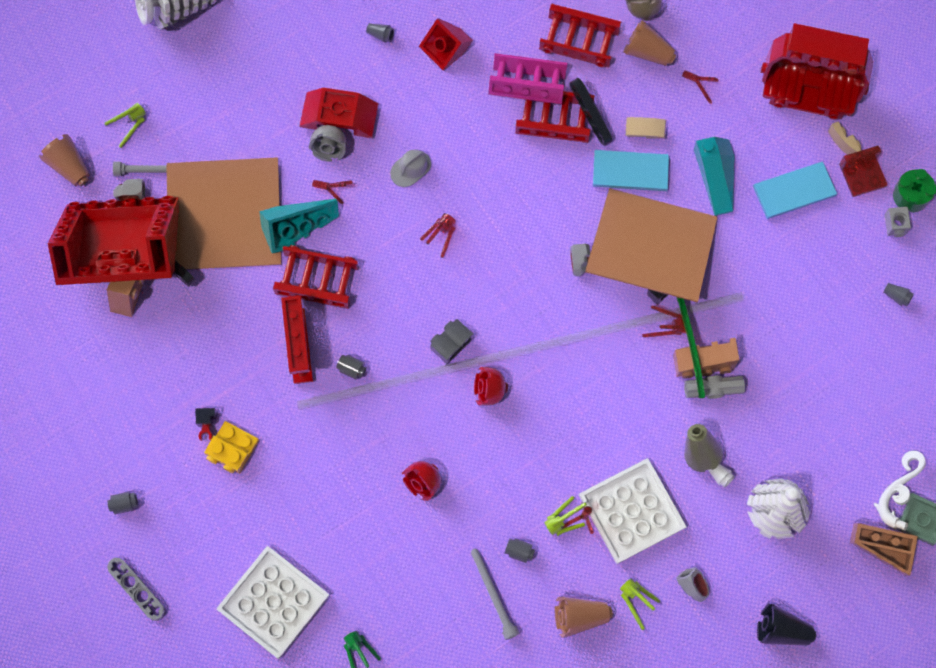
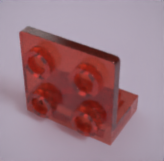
(863, 171)

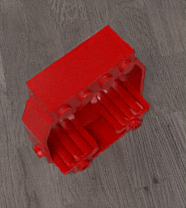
(817, 71)

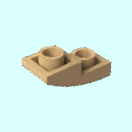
(645, 127)
(846, 144)

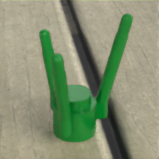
(354, 643)

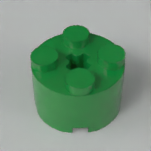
(914, 190)

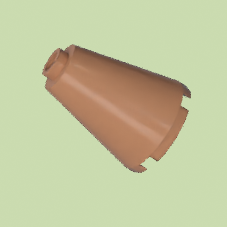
(649, 45)
(65, 160)
(580, 615)

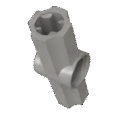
(716, 387)

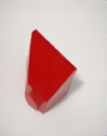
(445, 43)

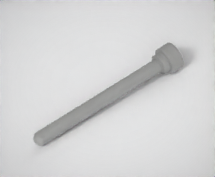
(121, 168)
(509, 629)

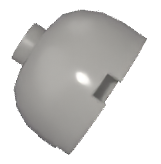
(328, 143)

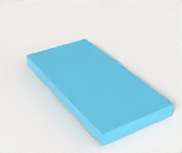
(630, 170)
(794, 190)

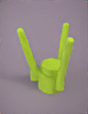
(136, 113)
(555, 524)
(633, 589)

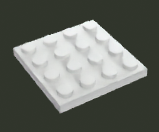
(632, 511)
(273, 602)

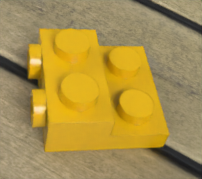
(231, 448)

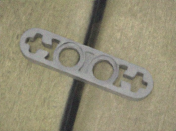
(136, 589)

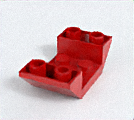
(340, 110)

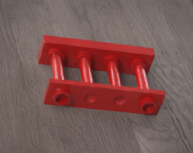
(583, 19)
(559, 131)
(320, 295)
(296, 339)

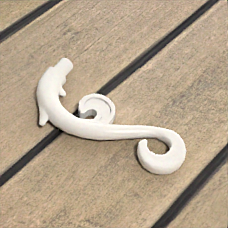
(898, 487)

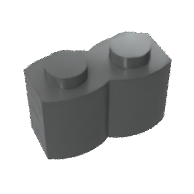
(451, 340)

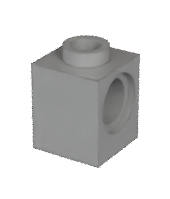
(900, 214)

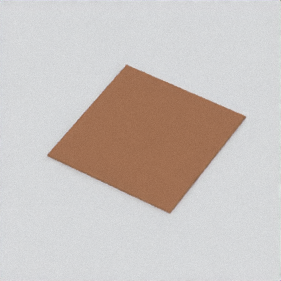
(221, 211)
(652, 245)

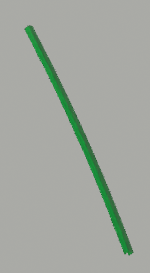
(693, 350)

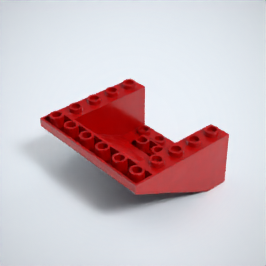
(115, 241)

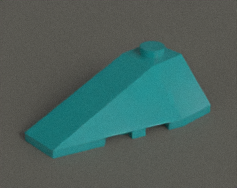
(717, 170)
(292, 222)

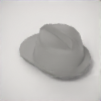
(410, 168)

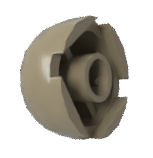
(644, 8)

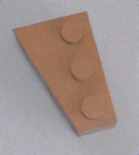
(124, 296)
(712, 359)
(888, 546)

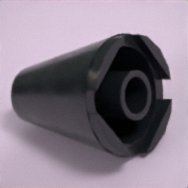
(783, 628)

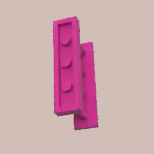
(527, 89)

